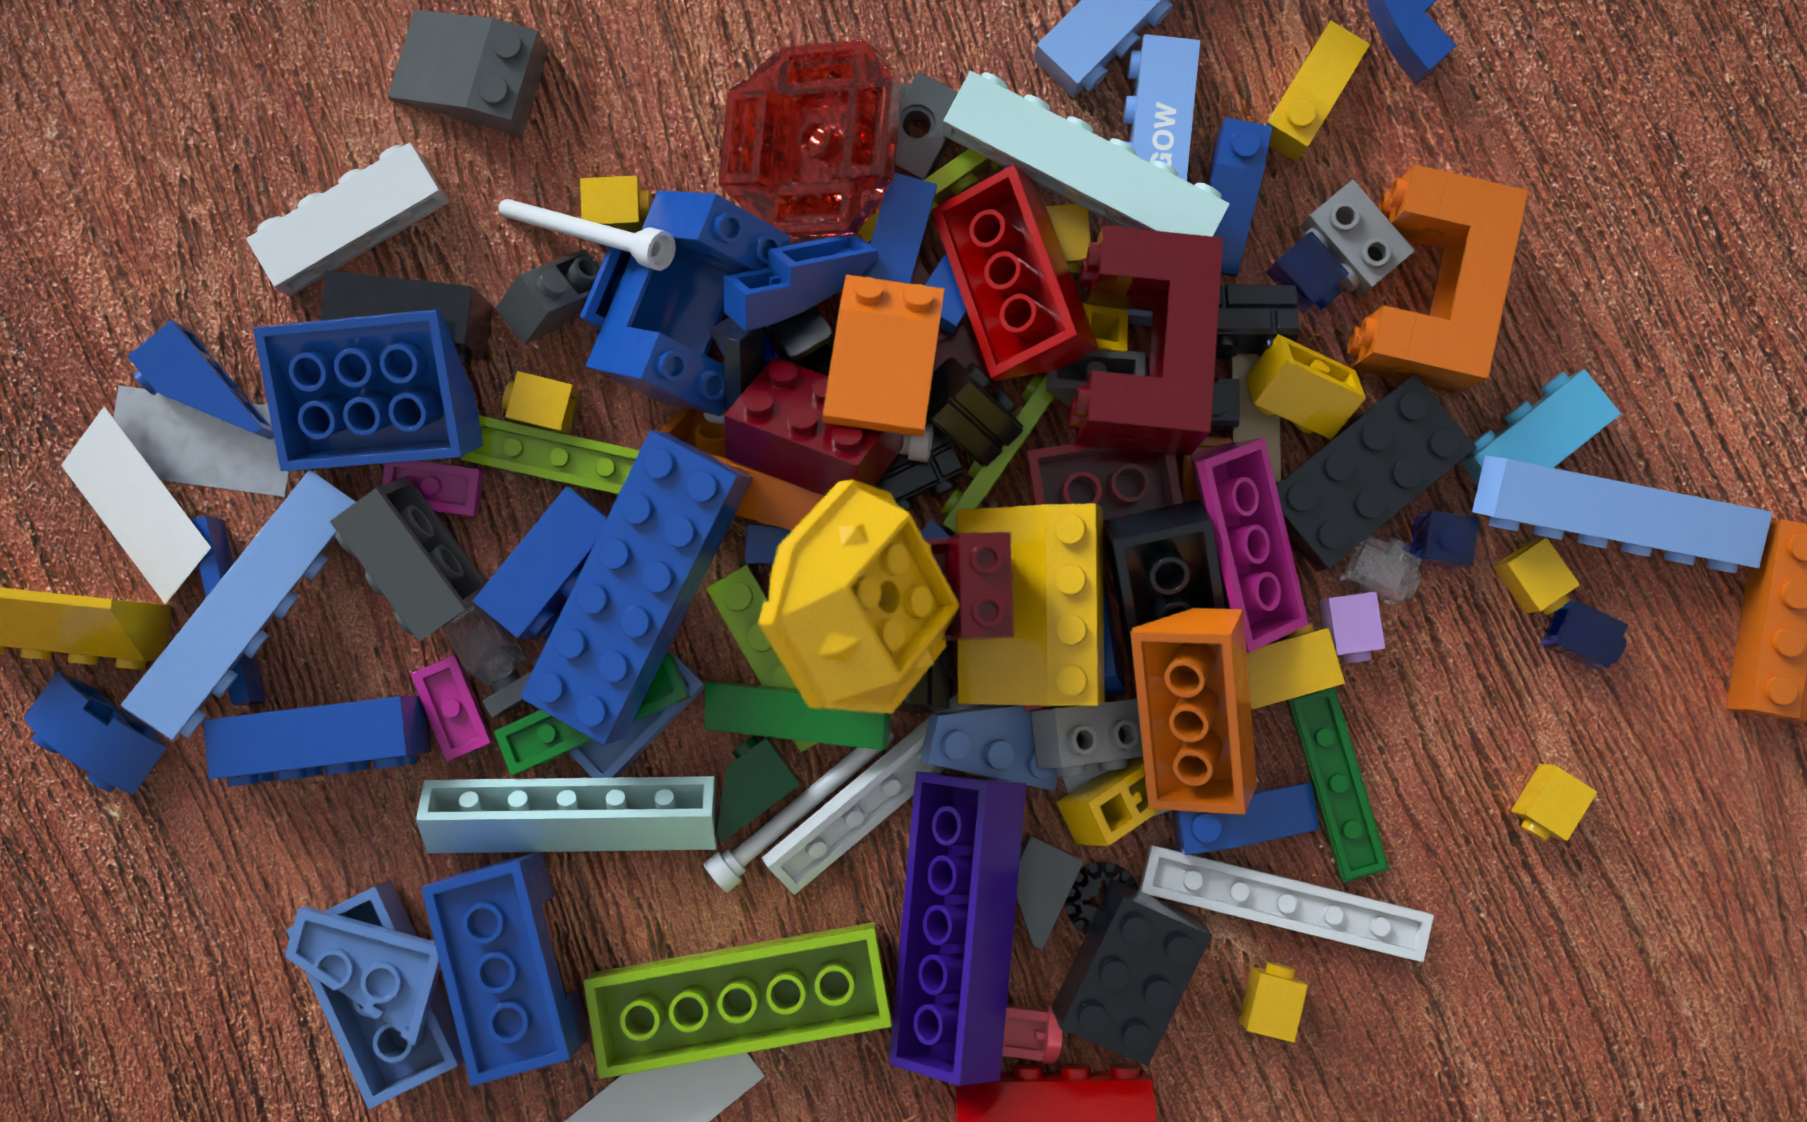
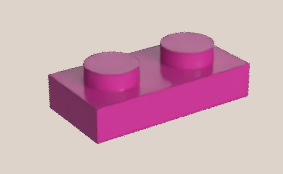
(444, 485)
(452, 708)

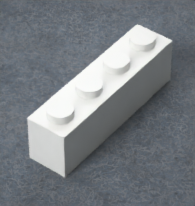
(347, 219)

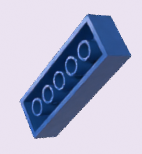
(636, 587)

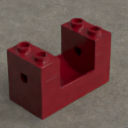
(1181, 285)
(981, 580)

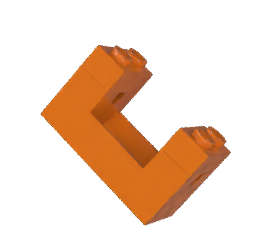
(1479, 234)

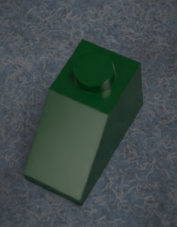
(753, 784)

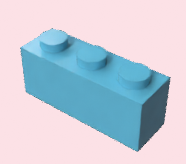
(1550, 428)

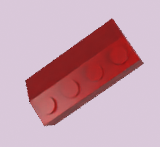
(1014, 277)
(1060, 1096)

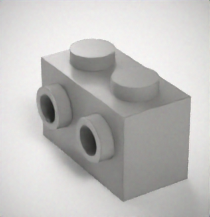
(1358, 237)
(1087, 735)

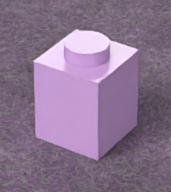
(1353, 625)

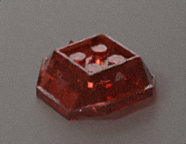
(777, 132)

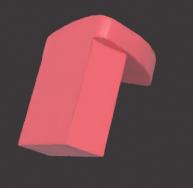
(1032, 1034)

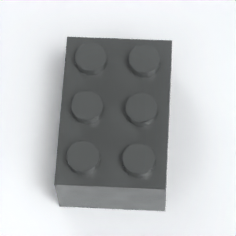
(409, 556)

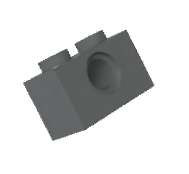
(927, 103)

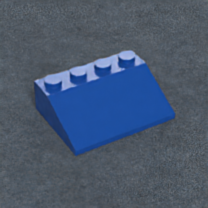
(366, 391)

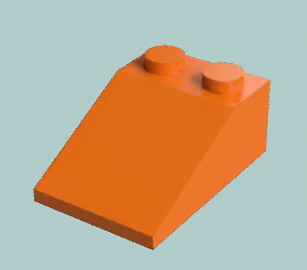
(883, 355)

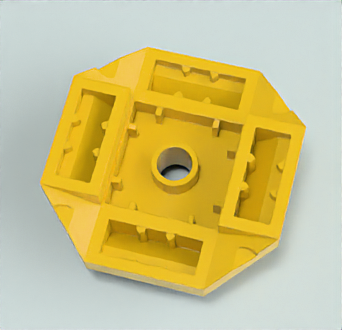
(857, 602)

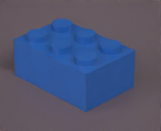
(543, 568)

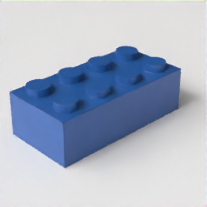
(307, 738)

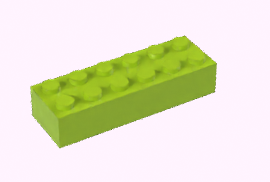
(737, 1000)

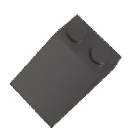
(470, 69)

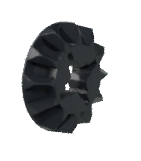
(1087, 886)

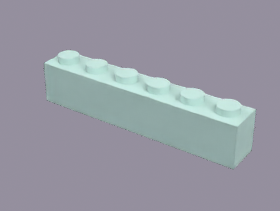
(1078, 163)
(569, 814)

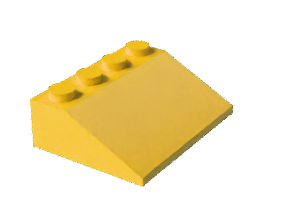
(1055, 610)
(83, 627)

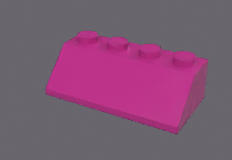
(1251, 539)

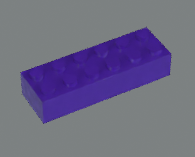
(957, 927)

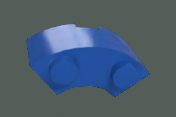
(94, 734)

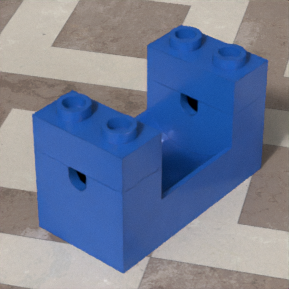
(662, 319)
(503, 969)

